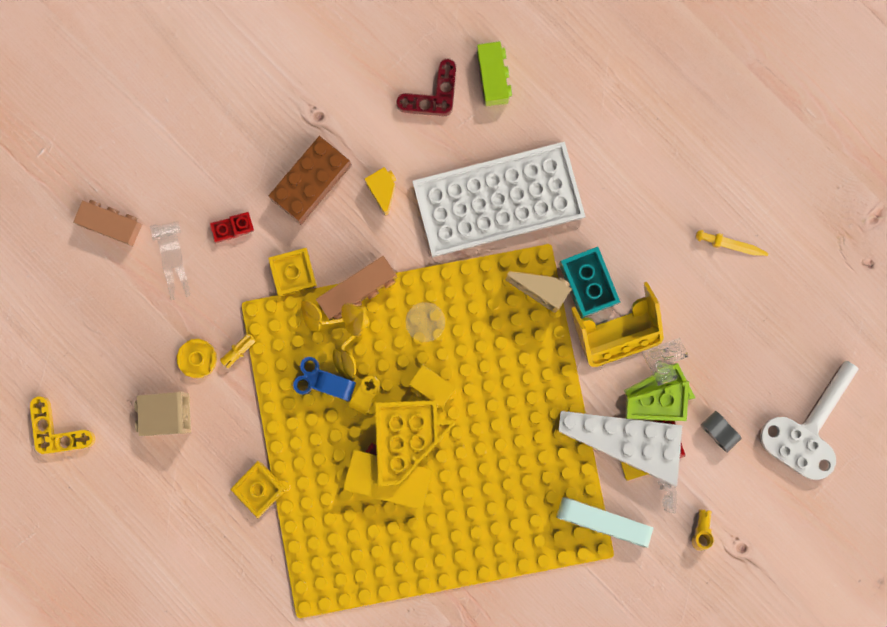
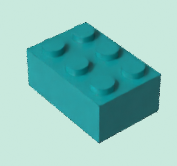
(589, 282)

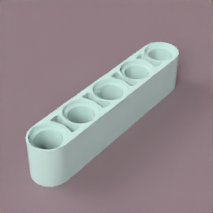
(604, 522)

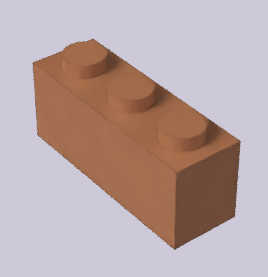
(108, 222)

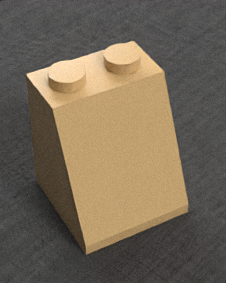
(163, 414)

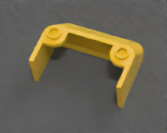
(621, 335)

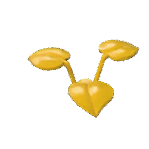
(355, 321)

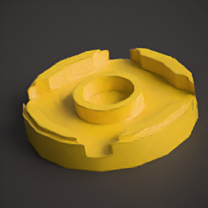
(196, 358)

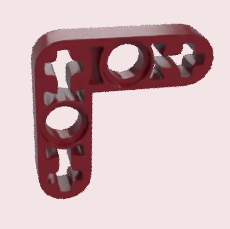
(440, 97)

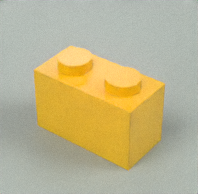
(431, 386)

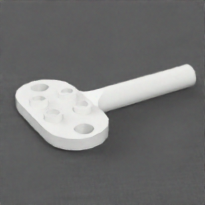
(800, 443)

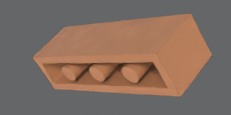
(358, 287)

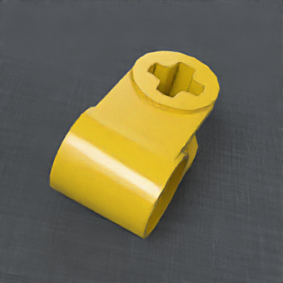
(363, 398)

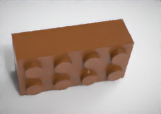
(310, 180)

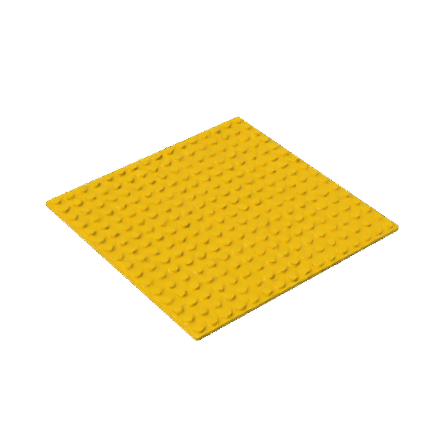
(492, 473)

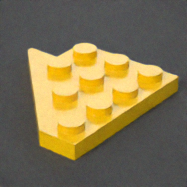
(405, 437)

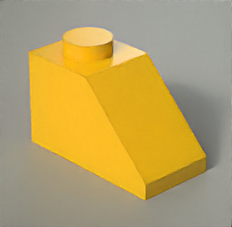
(382, 188)

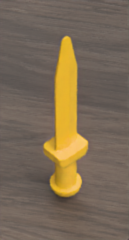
(718, 240)

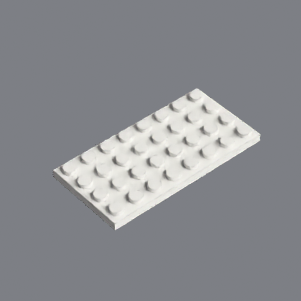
(498, 199)

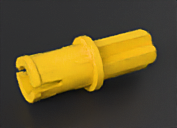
(237, 350)

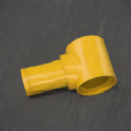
(703, 530)

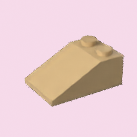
(543, 289)

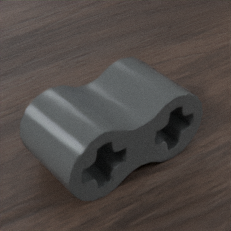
(721, 431)

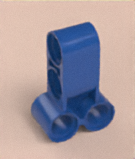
(324, 382)

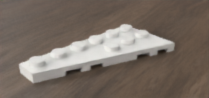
(638, 443)

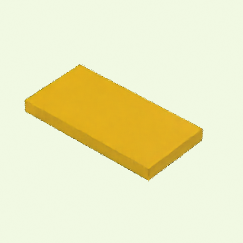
(363, 479)

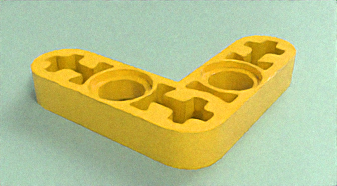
(54, 439)

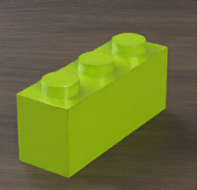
(493, 73)

